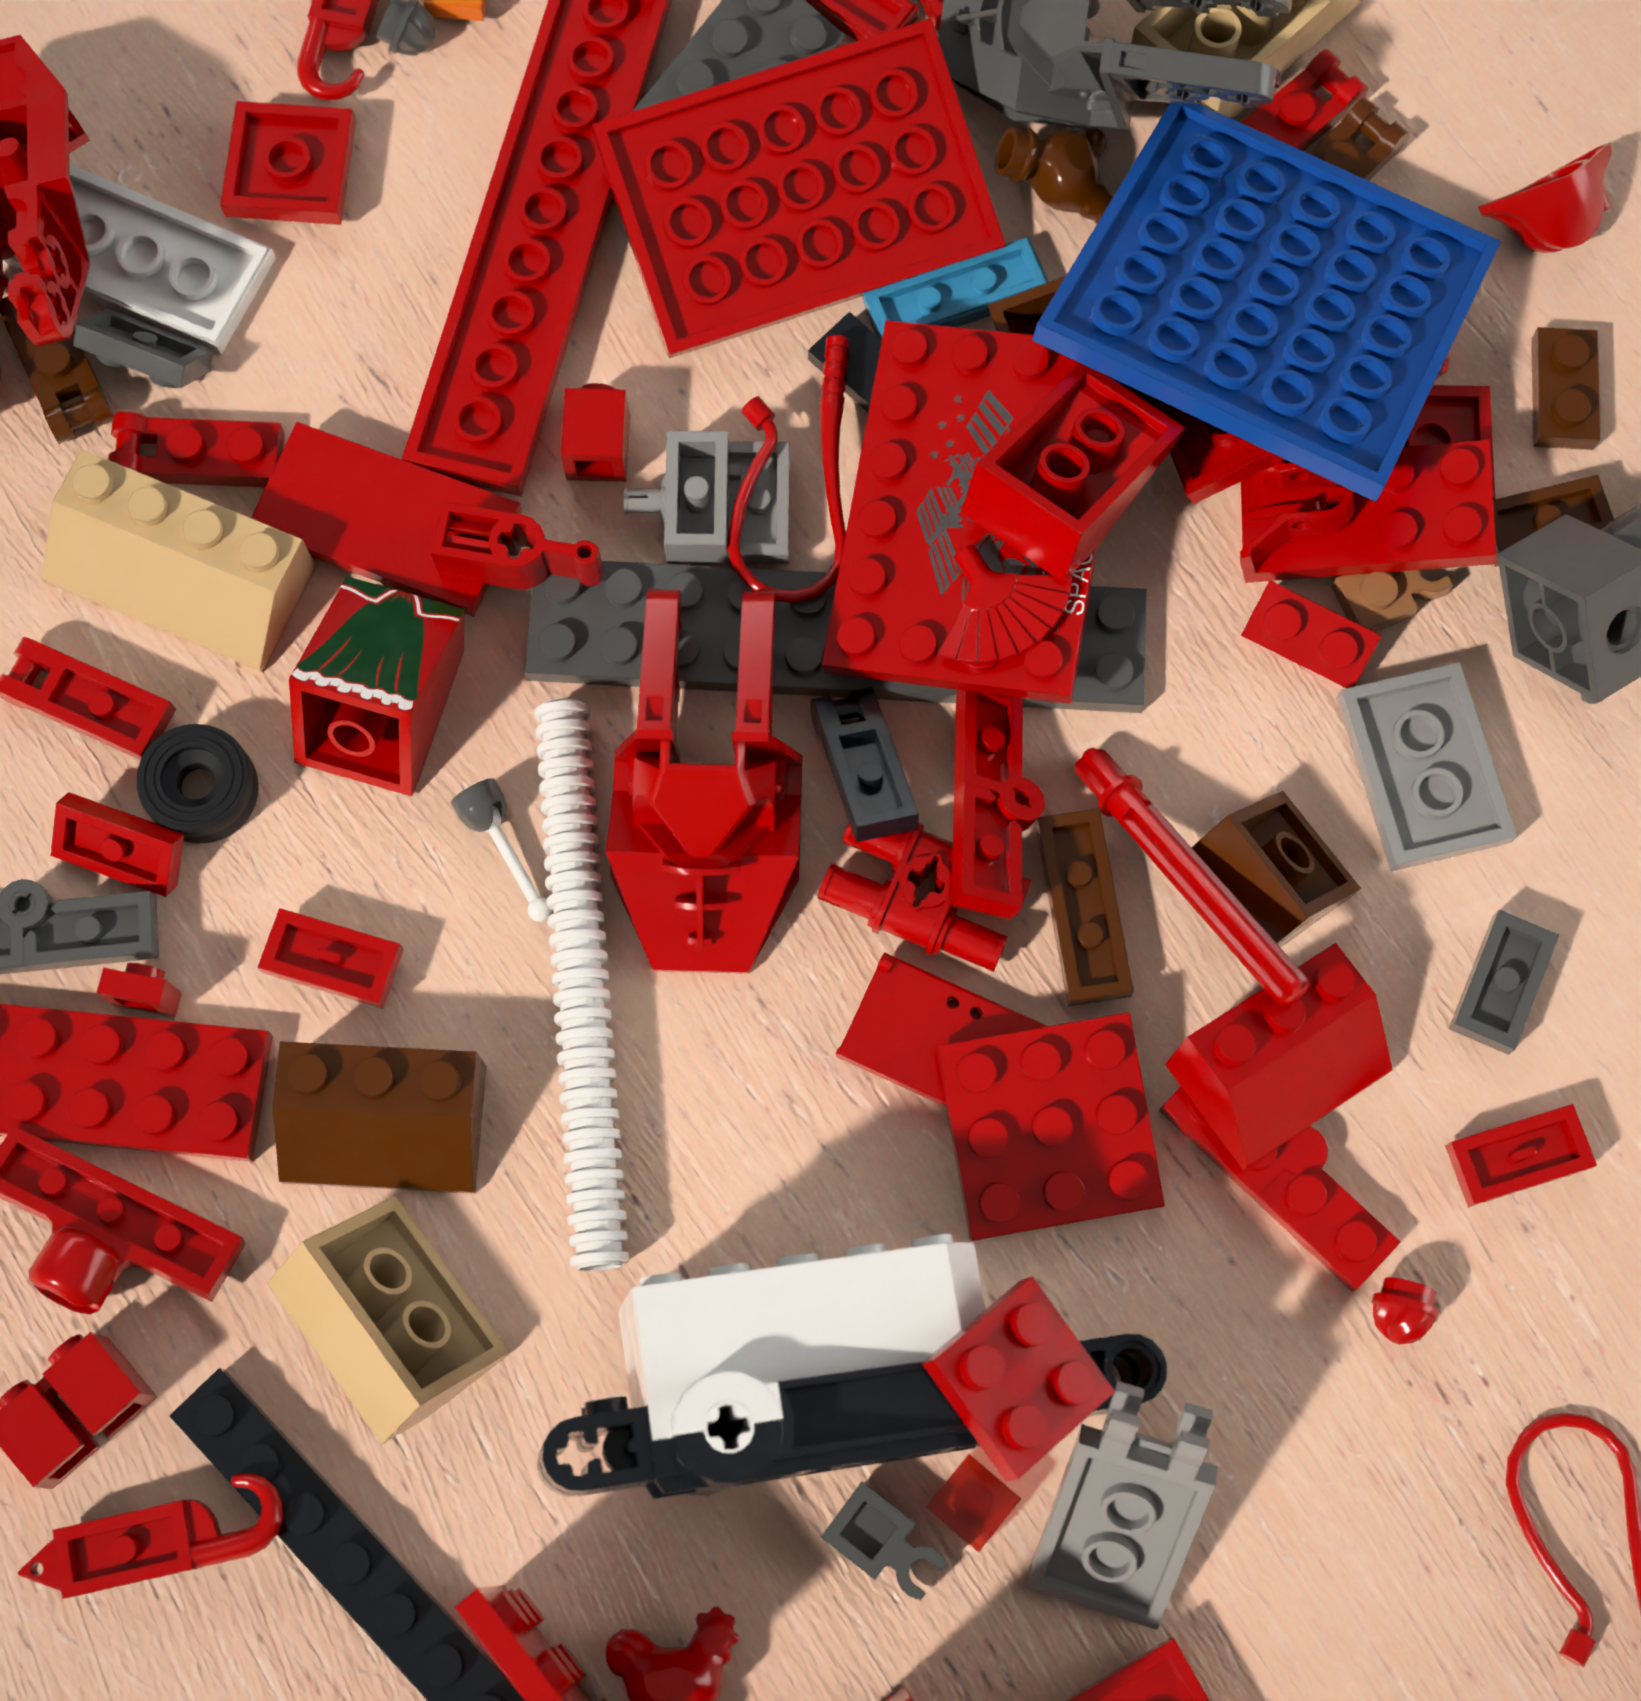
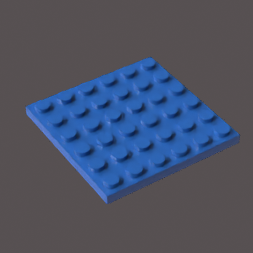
(1270, 296)

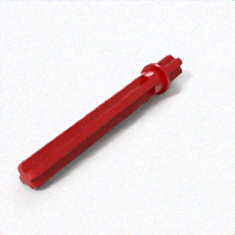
(1123, 799)

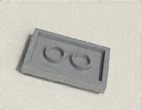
(1426, 766)

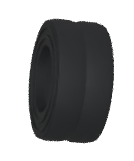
(179, 753)

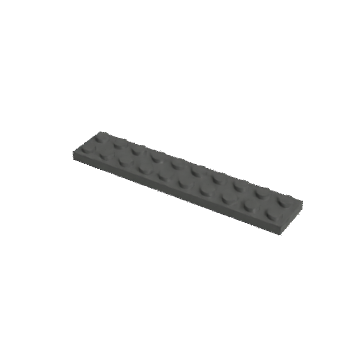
(599, 629)

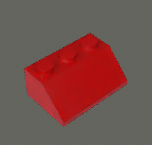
(1281, 1068)

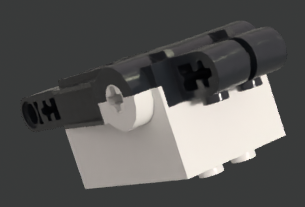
(793, 1372)

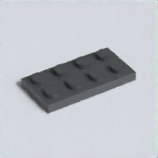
(741, 41)

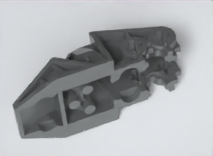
(1042, 69)

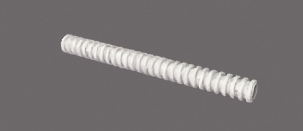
(580, 985)

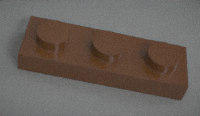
(1084, 907)

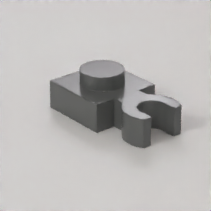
(874, 1535)

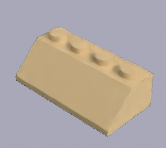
(174, 560)

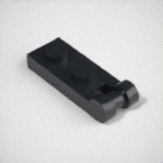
(865, 765)

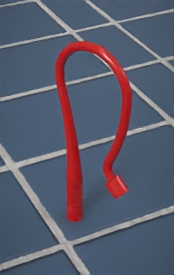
(831, 415)
(1578, 1642)

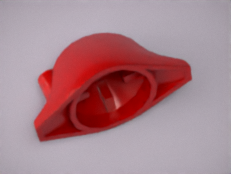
(1558, 208)

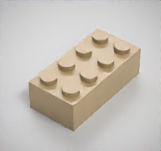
(1242, 35)

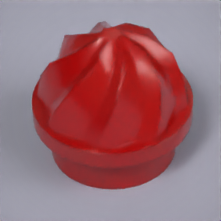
(1404, 1310)

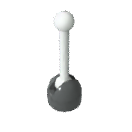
(483, 810)

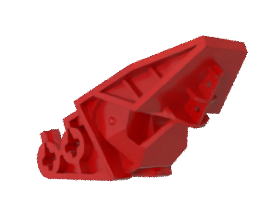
(37, 196)
(705, 847)

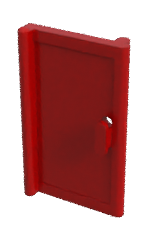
(909, 1015)

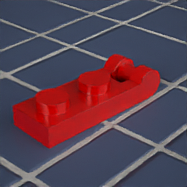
(1298, 113)
(198, 449)
(85, 699)

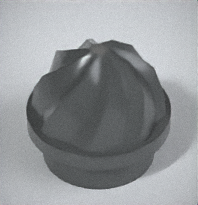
(407, 27)

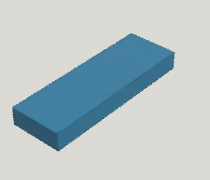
(959, 291)

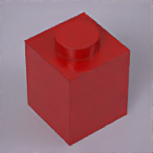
(595, 433)

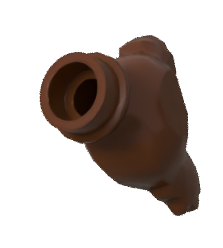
(1059, 168)

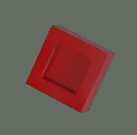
(140, 989)

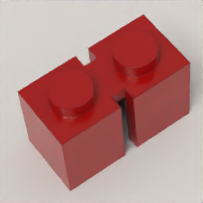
(97, 1386)

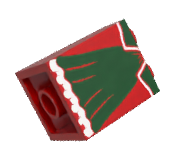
(375, 685)

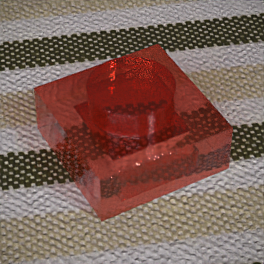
(973, 1503)

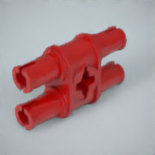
(891, 904)

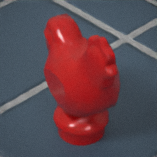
(676, 1672)

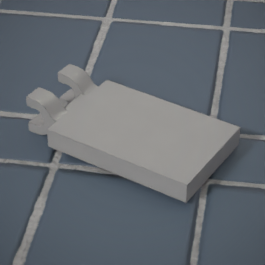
(1126, 1513)

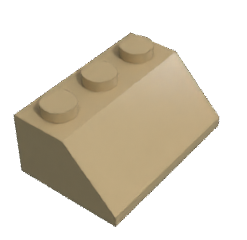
(386, 1317)

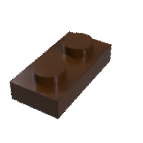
(1565, 388)
(1532, 510)

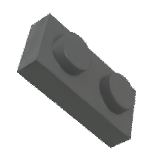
(143, 347)
(1503, 982)

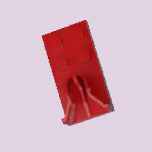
(1427, 517)

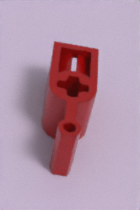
(478, 545)

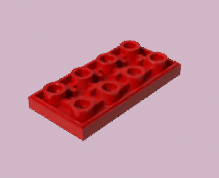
(370, 512)

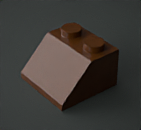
(1276, 866)

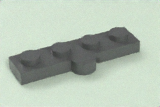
(74, 931)

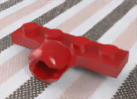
(107, 1227)

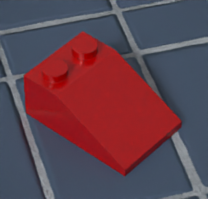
(1069, 470)

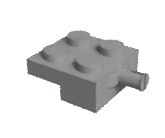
(700, 495)

